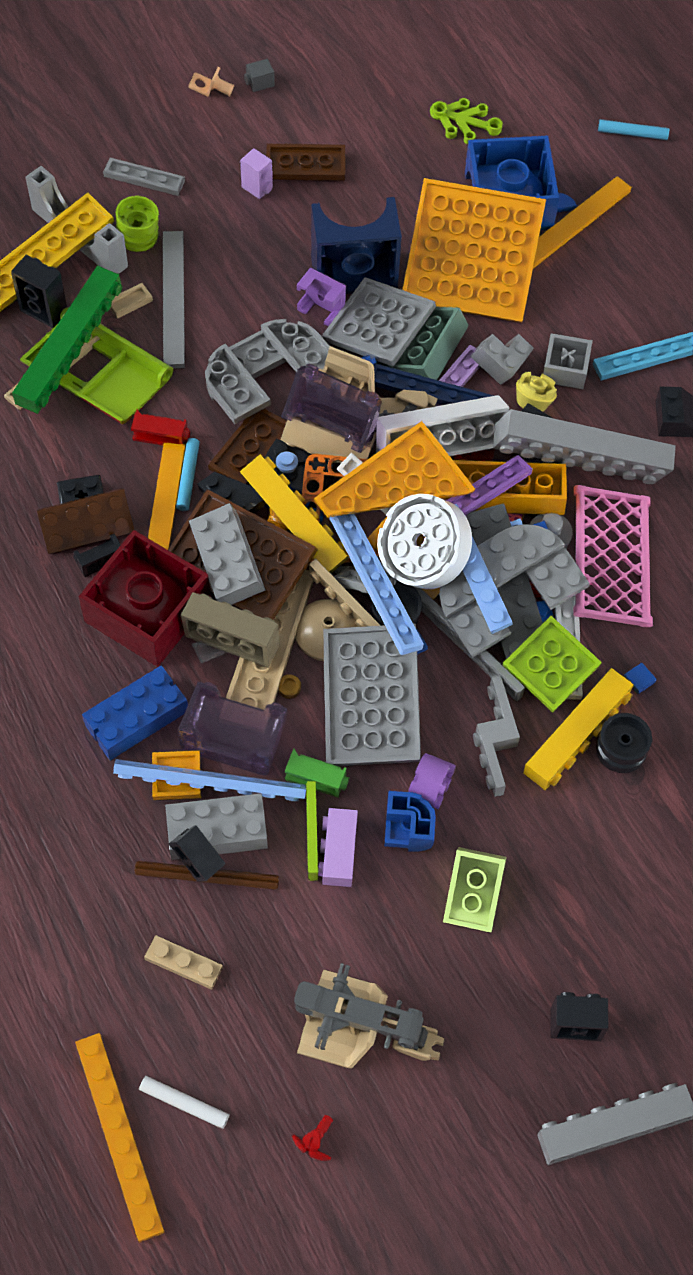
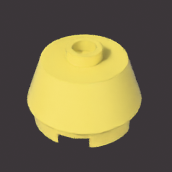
(535, 391)

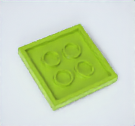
(551, 663)

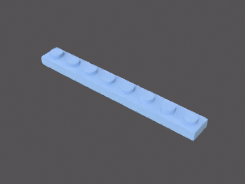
(377, 584)
(199, 779)

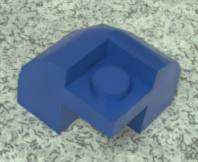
(409, 822)

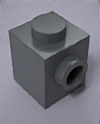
(259, 75)

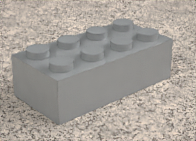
(226, 555)
(227, 822)

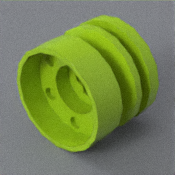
(138, 222)

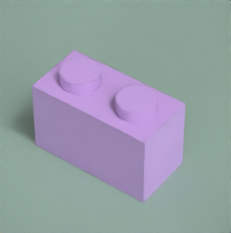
(256, 173)

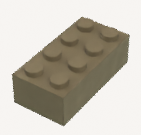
(230, 629)

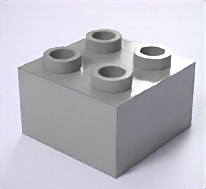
(567, 360)

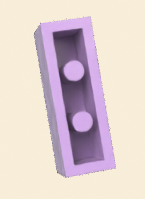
(338, 847)

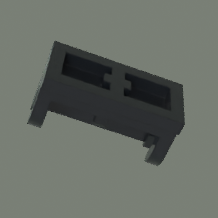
(96, 558)
(197, 853)

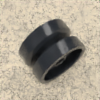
(410, 599)
(624, 743)

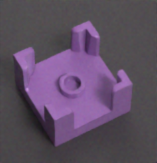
(322, 292)

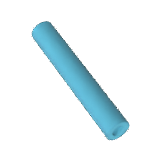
(633, 129)
(188, 474)

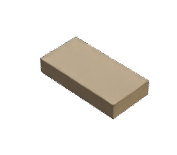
(130, 300)

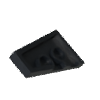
(233, 490)

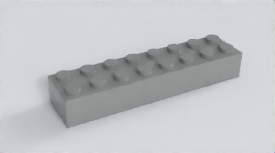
(583, 447)

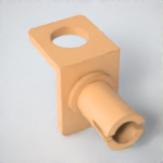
(216, 83)

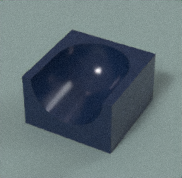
(357, 252)

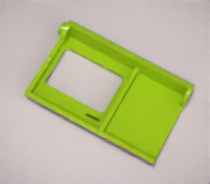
(123, 383)

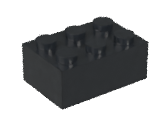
(39, 290)
(296, 477)

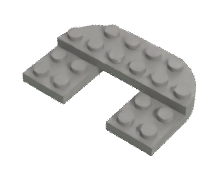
(234, 368)
(507, 556)

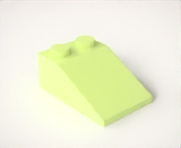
(474, 889)

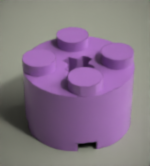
(432, 779)

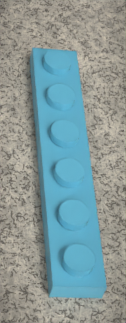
(644, 356)

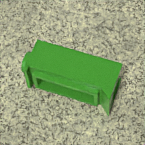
(328, 777)

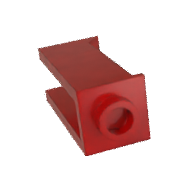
(159, 429)

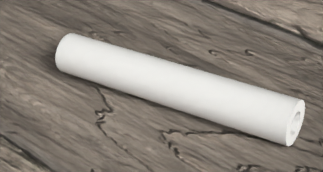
(184, 1102)

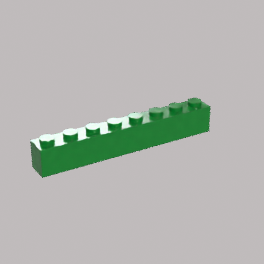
(67, 340)

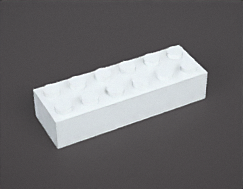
(456, 426)

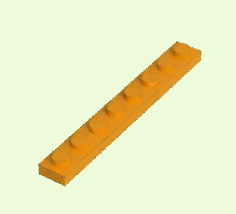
(119, 1138)

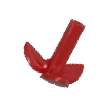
(312, 1140)

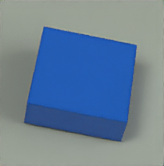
(640, 677)

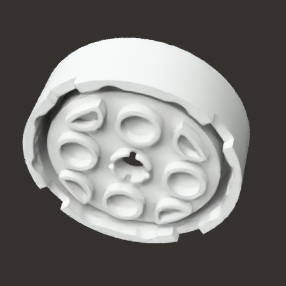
(443, 550)

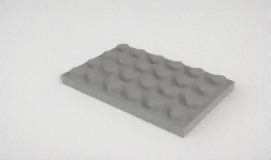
(370, 698)

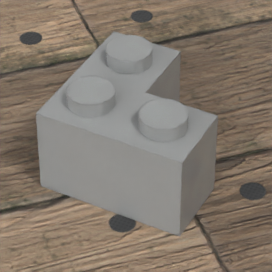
(499, 359)

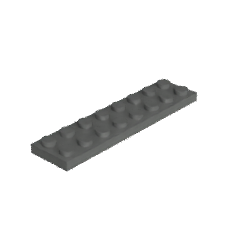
(517, 592)

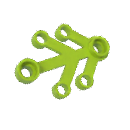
(444, 112)

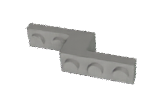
(496, 736)

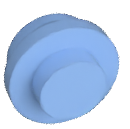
(286, 462)

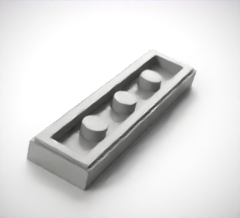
(144, 176)

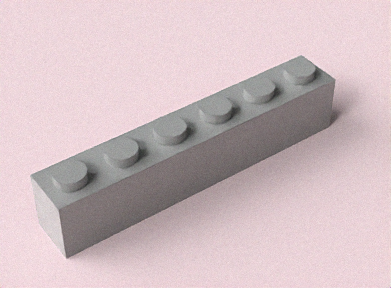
(615, 1124)

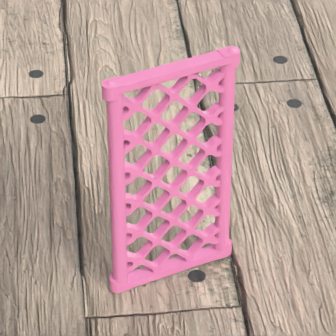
(583, 504)

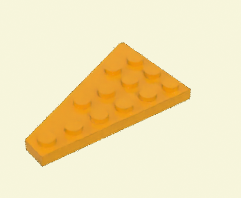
(403, 468)

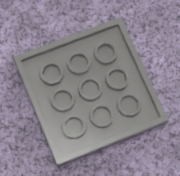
(379, 321)

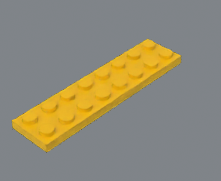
(55, 241)

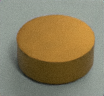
(289, 686)

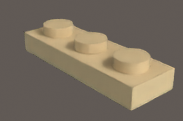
(183, 962)

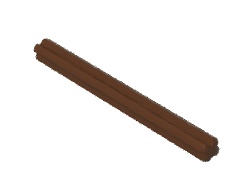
(220, 877)

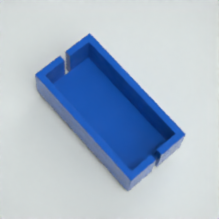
(135, 712)

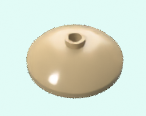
(311, 626)

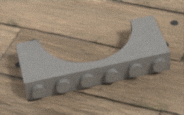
(106, 247)

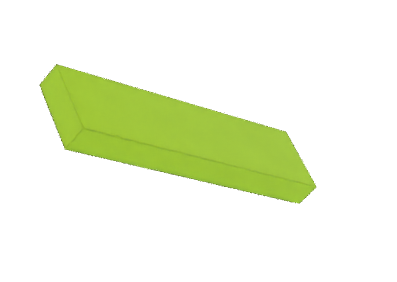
(311, 831)

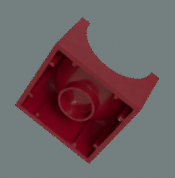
(142, 597)

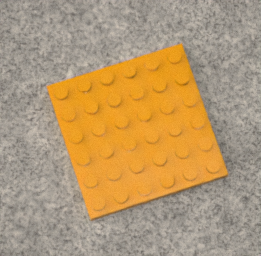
(474, 249)

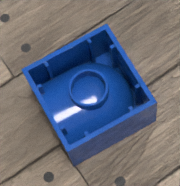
(515, 167)

